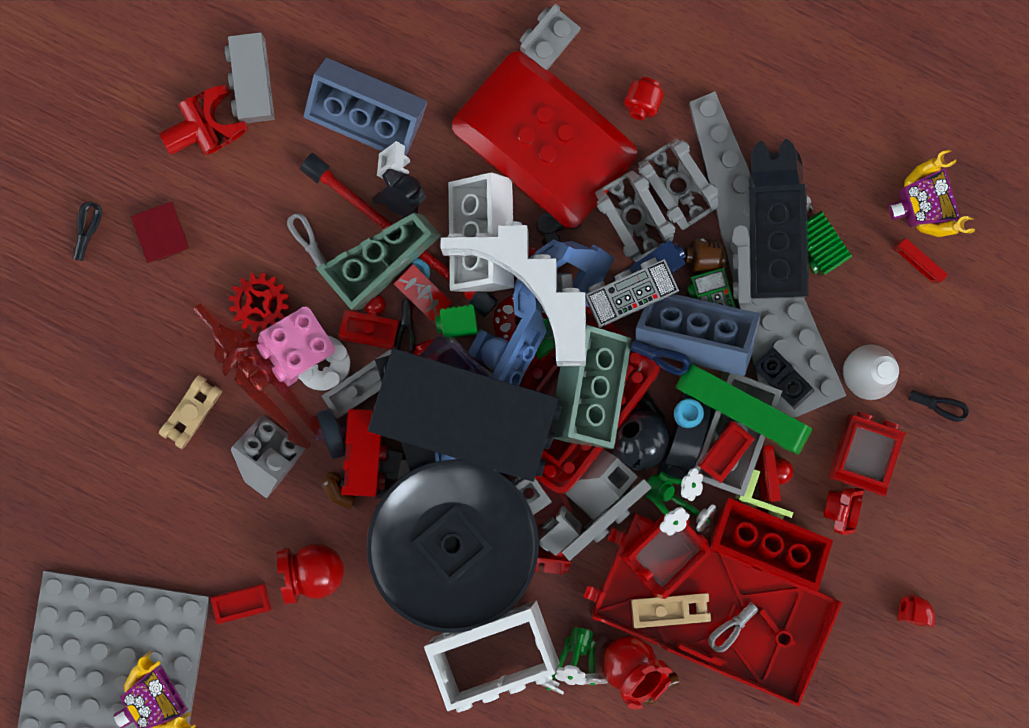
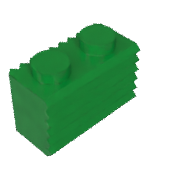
(824, 246)
(457, 322)

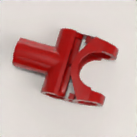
(200, 123)

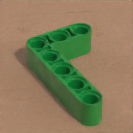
(745, 409)

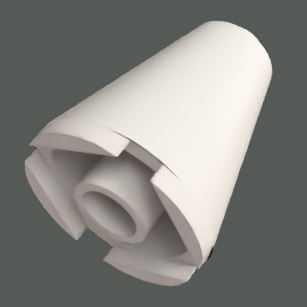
(870, 372)

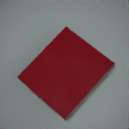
(160, 232)

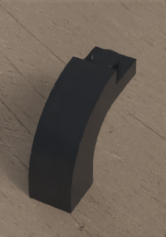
(685, 445)

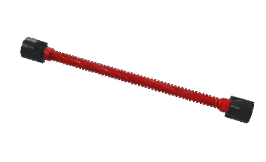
(319, 171)

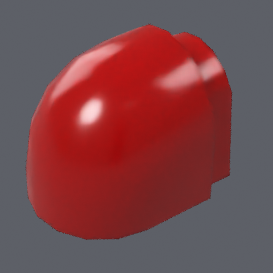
(916, 611)

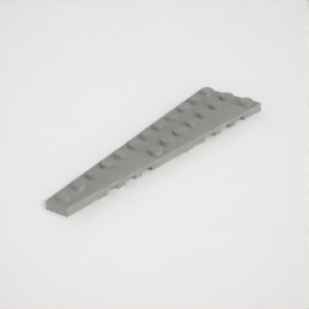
(783, 321)

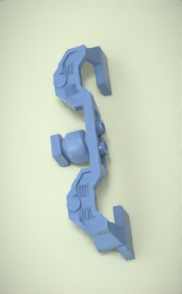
(512, 357)

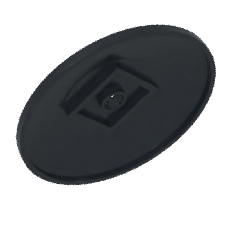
(459, 587)

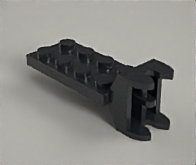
(778, 224)

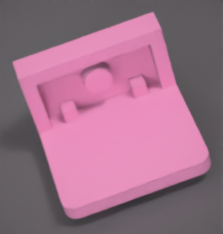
(295, 345)

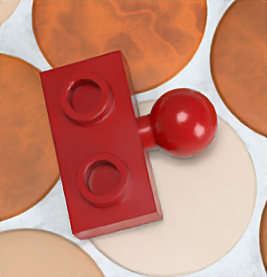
(368, 327)

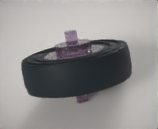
(331, 433)

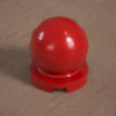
(312, 571)
(635, 671)

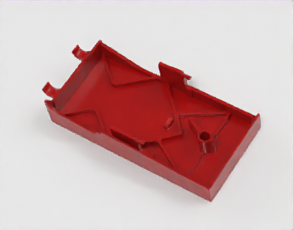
(773, 649)

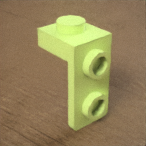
(748, 500)

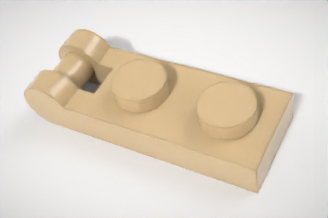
(669, 611)

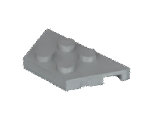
(597, 528)

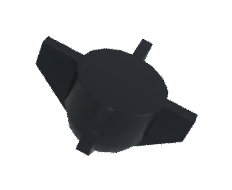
(401, 194)

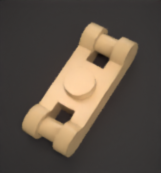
(190, 412)

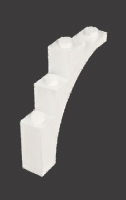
(510, 251)

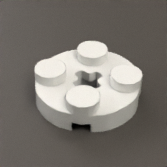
(330, 376)

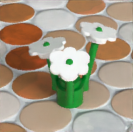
(691, 486)
(578, 644)

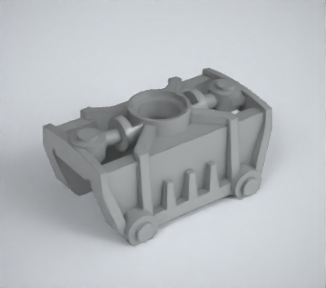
(689, 173)
(649, 213)

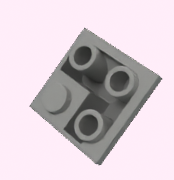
(265, 455)
(601, 484)

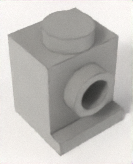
(539, 498)
(560, 531)

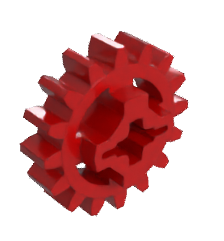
(248, 310)

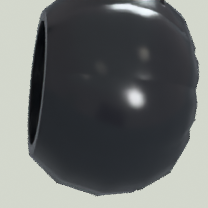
(642, 440)

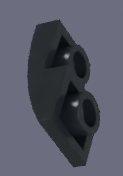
(783, 376)

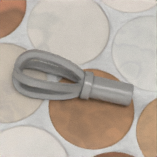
(311, 247)
(738, 621)

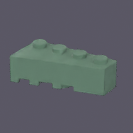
(377, 261)

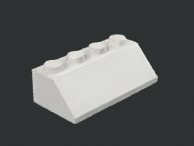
(478, 207)

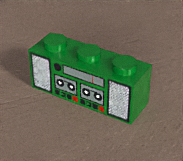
(711, 288)

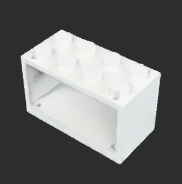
(514, 682)

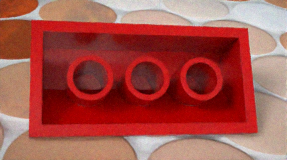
(771, 544)

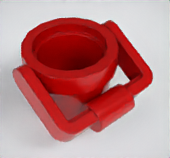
(844, 509)

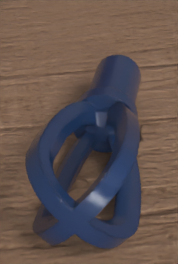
(653, 352)

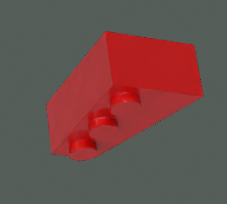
(363, 456)

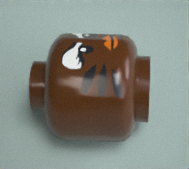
(705, 255)

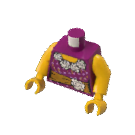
(929, 200)
(151, 698)

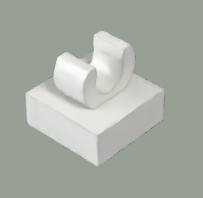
(393, 158)

